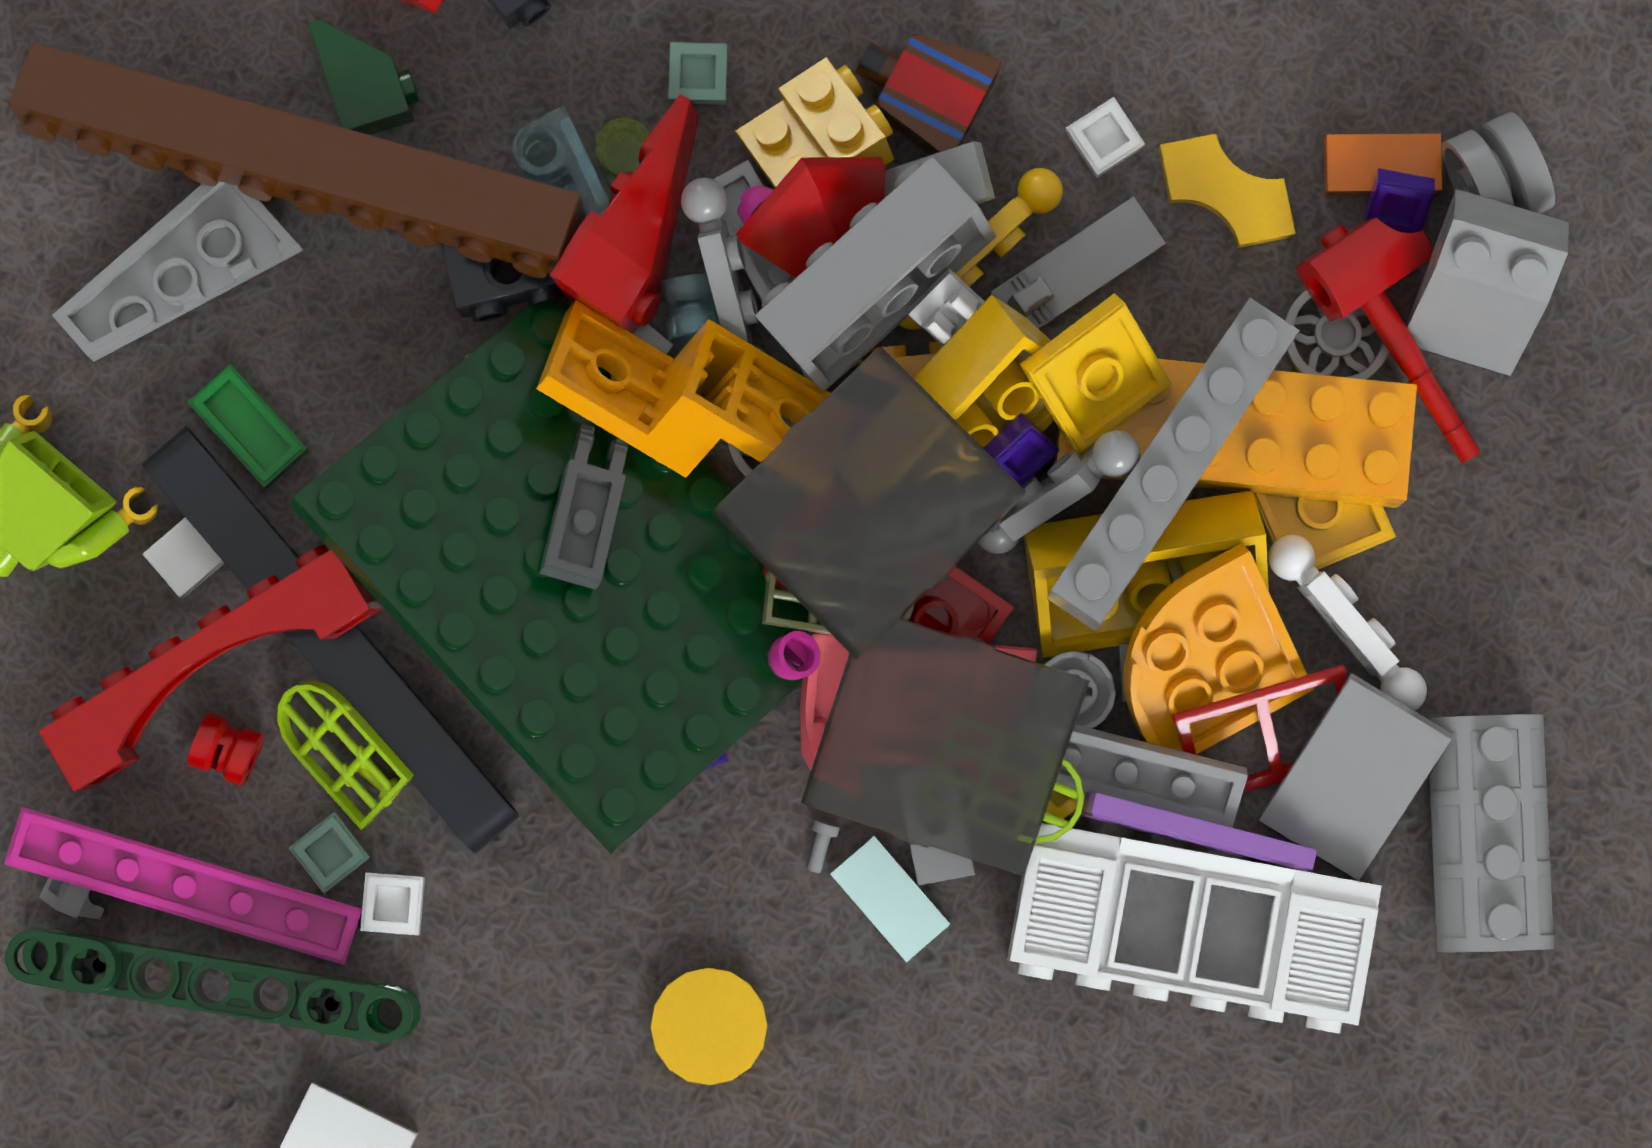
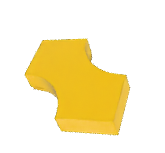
(1203, 175)

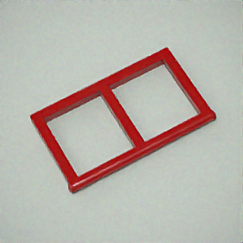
(1260, 699)

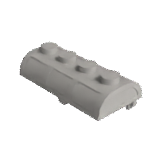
(1491, 836)

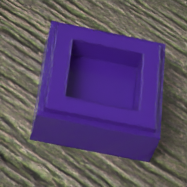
(1400, 200)
(1021, 449)

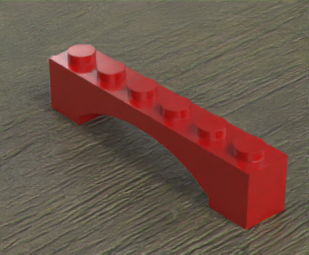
(100, 735)

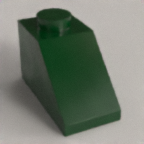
(363, 82)

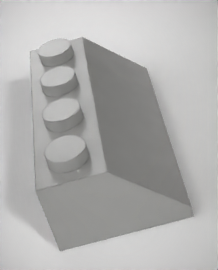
(875, 272)

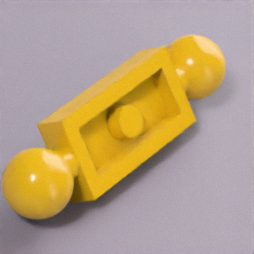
(1037, 193)

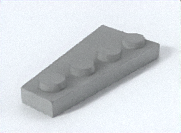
(178, 264)

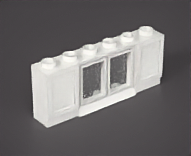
(1195, 927)

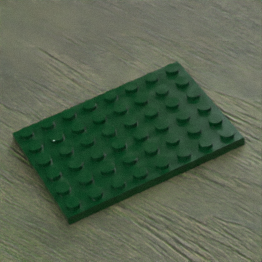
(597, 689)

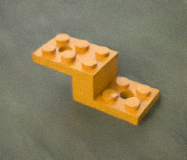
(678, 404)

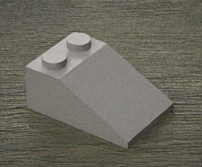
(1487, 282)

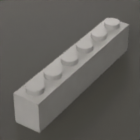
(1172, 464)

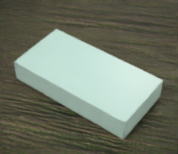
(890, 899)

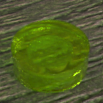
(620, 144)

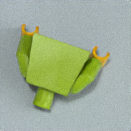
(50, 505)

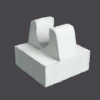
(945, 307)

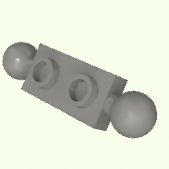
(722, 255)
(1068, 481)

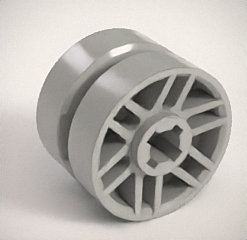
(1500, 164)

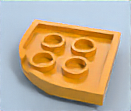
(1204, 643)

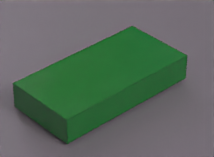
(248, 426)

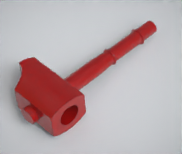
(1354, 274)

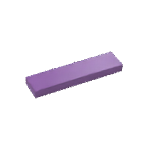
(1198, 832)

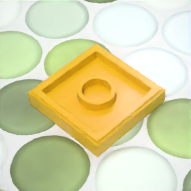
(1096, 373)
(1332, 528)

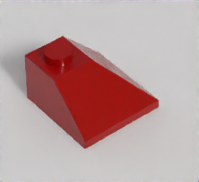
(812, 208)

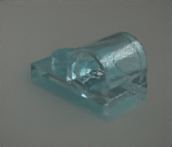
(569, 160)

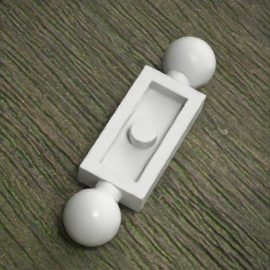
(1333, 599)

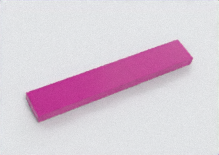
(182, 885)

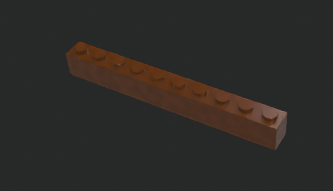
(295, 160)

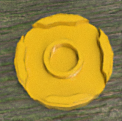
(709, 1026)

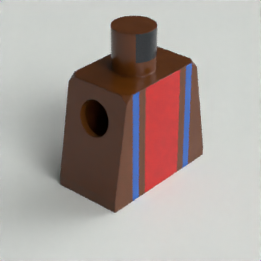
(930, 89)

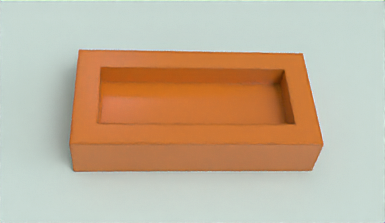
(1355, 158)

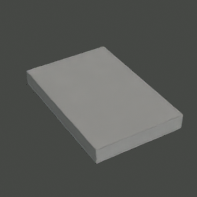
(1355, 776)

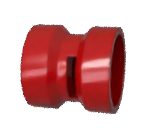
(225, 749)

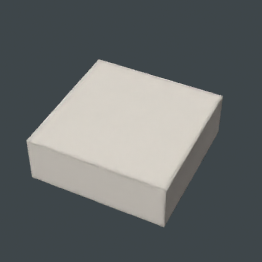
(1105, 137)
(183, 558)
(392, 903)

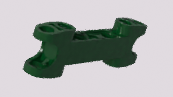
(72, 969)

